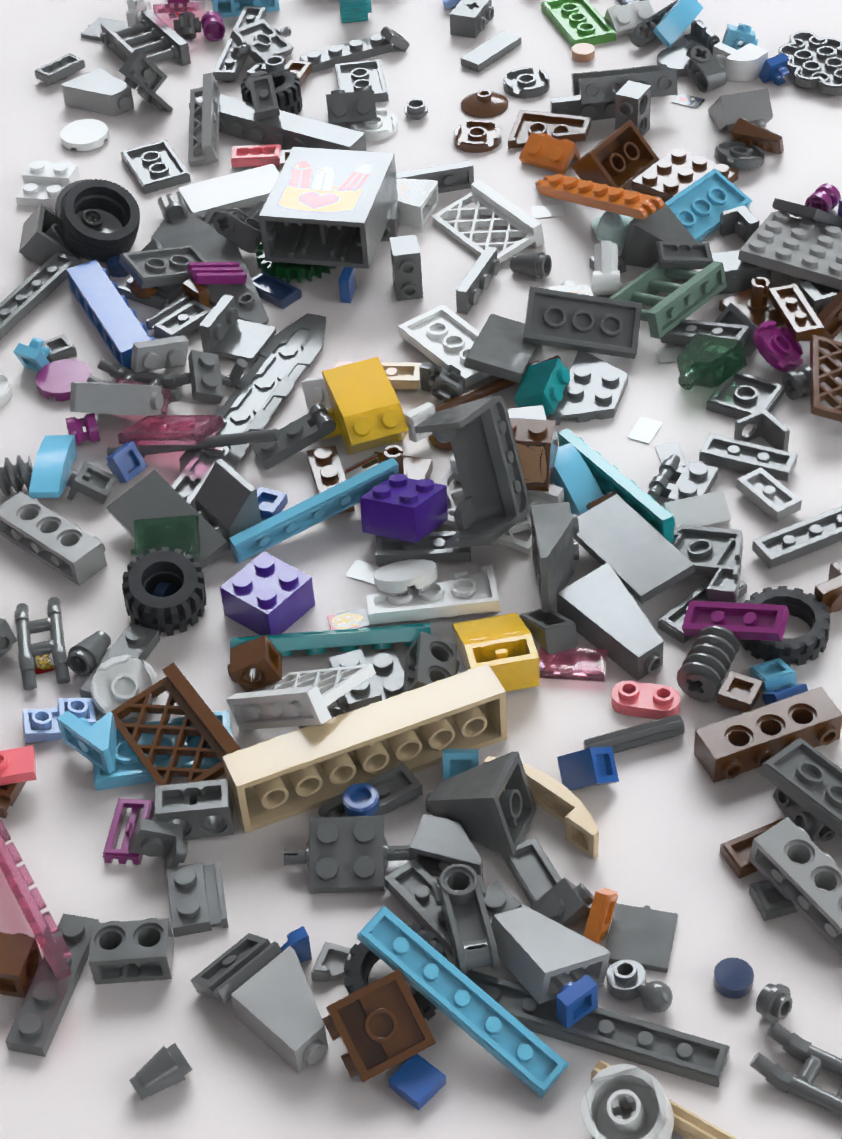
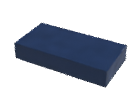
(276, 290)

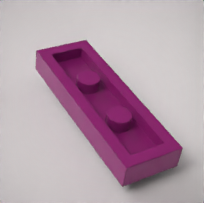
(743, 619)

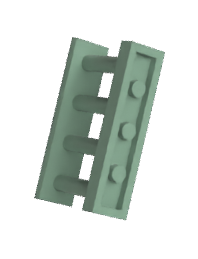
(682, 298)

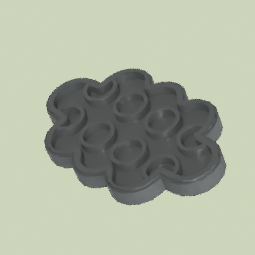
(814, 61)

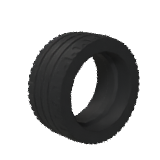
(106, 197)

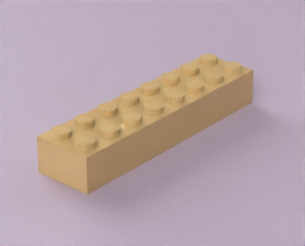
(323, 760)

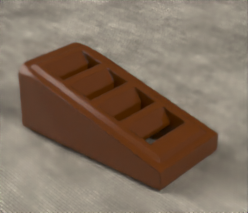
(755, 135)

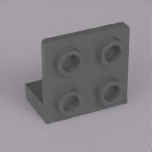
(232, 337)

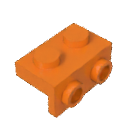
(549, 153)

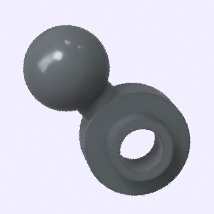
(628, 981)

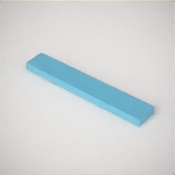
(309, 512)
(463, 1001)

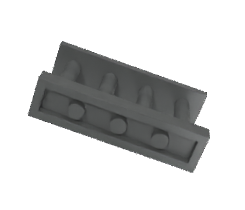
(154, 29)
(604, 84)

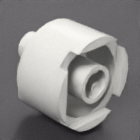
(622, 1088)

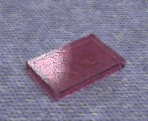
(180, 6)
(171, 429)

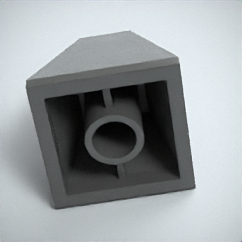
(644, 233)
(488, 802)

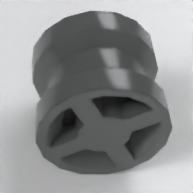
(797, 382)

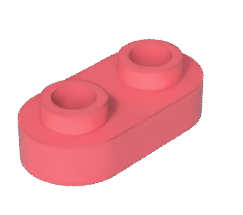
(645, 699)

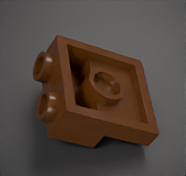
(378, 1026)

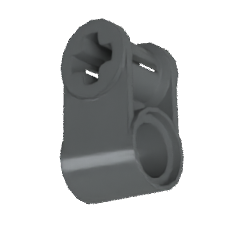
(705, 69)
(239, 229)

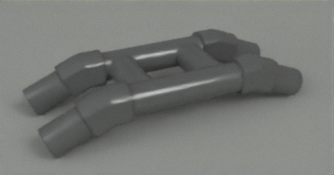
(167, 380)
(55, 645)
(803, 1083)

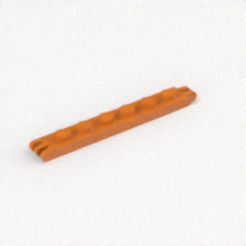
(599, 196)

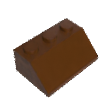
(617, 158)

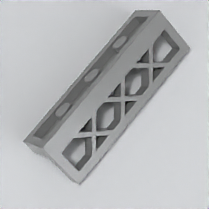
(209, 125)

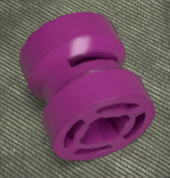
(213, 31)
(824, 198)
(75, 427)

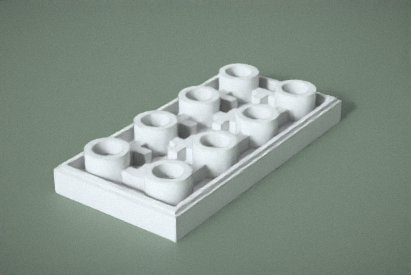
(230, 191)

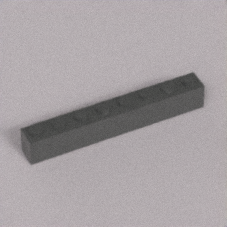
(288, 129)

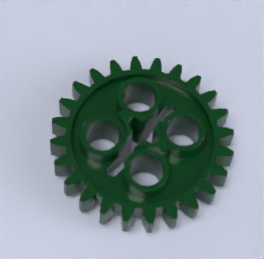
(290, 270)

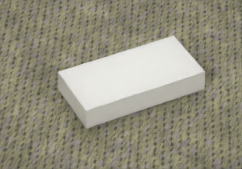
(700, 510)

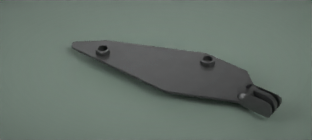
(185, 229)

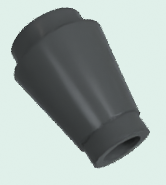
(532, 264)
(88, 653)
(161, 1072)

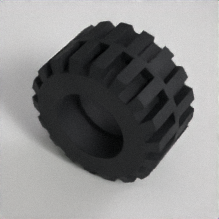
(286, 88)
(168, 612)

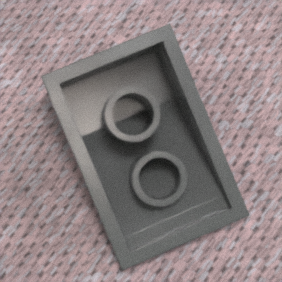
(553, 549)

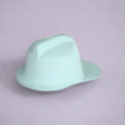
(612, 228)

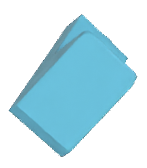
(93, 741)

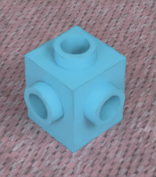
(742, 32)

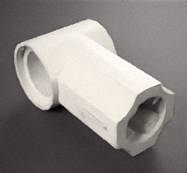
(606, 273)

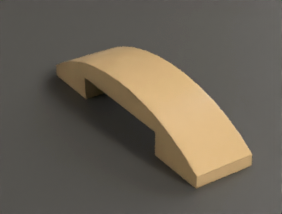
(566, 807)

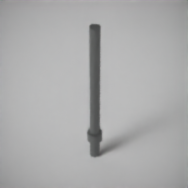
(209, 442)

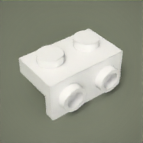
(626, 17)

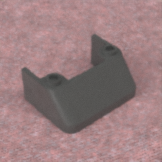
(486, 467)

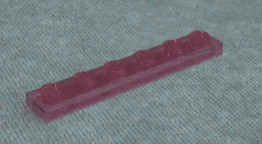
(31, 905)

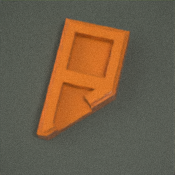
(600, 914)

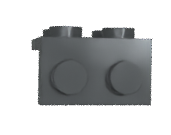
(146, 77)
(351, 106)

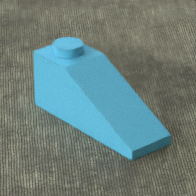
(233, 8)

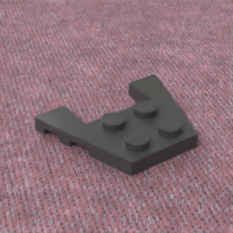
(714, 555)

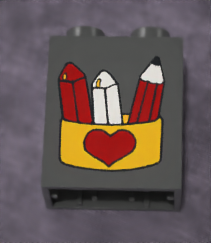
(329, 207)

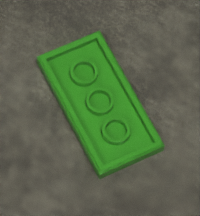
(578, 21)

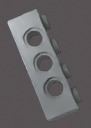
(51, 538)
(775, 856)

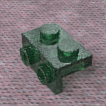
(170, 532)

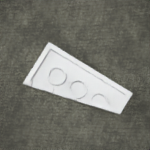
(447, 599)

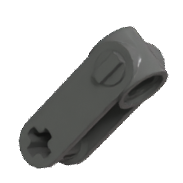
(466, 917)

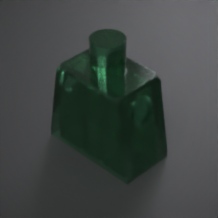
(709, 361)

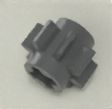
(187, 25)
(446, 382)

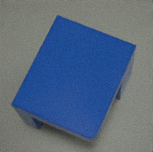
(588, 768)

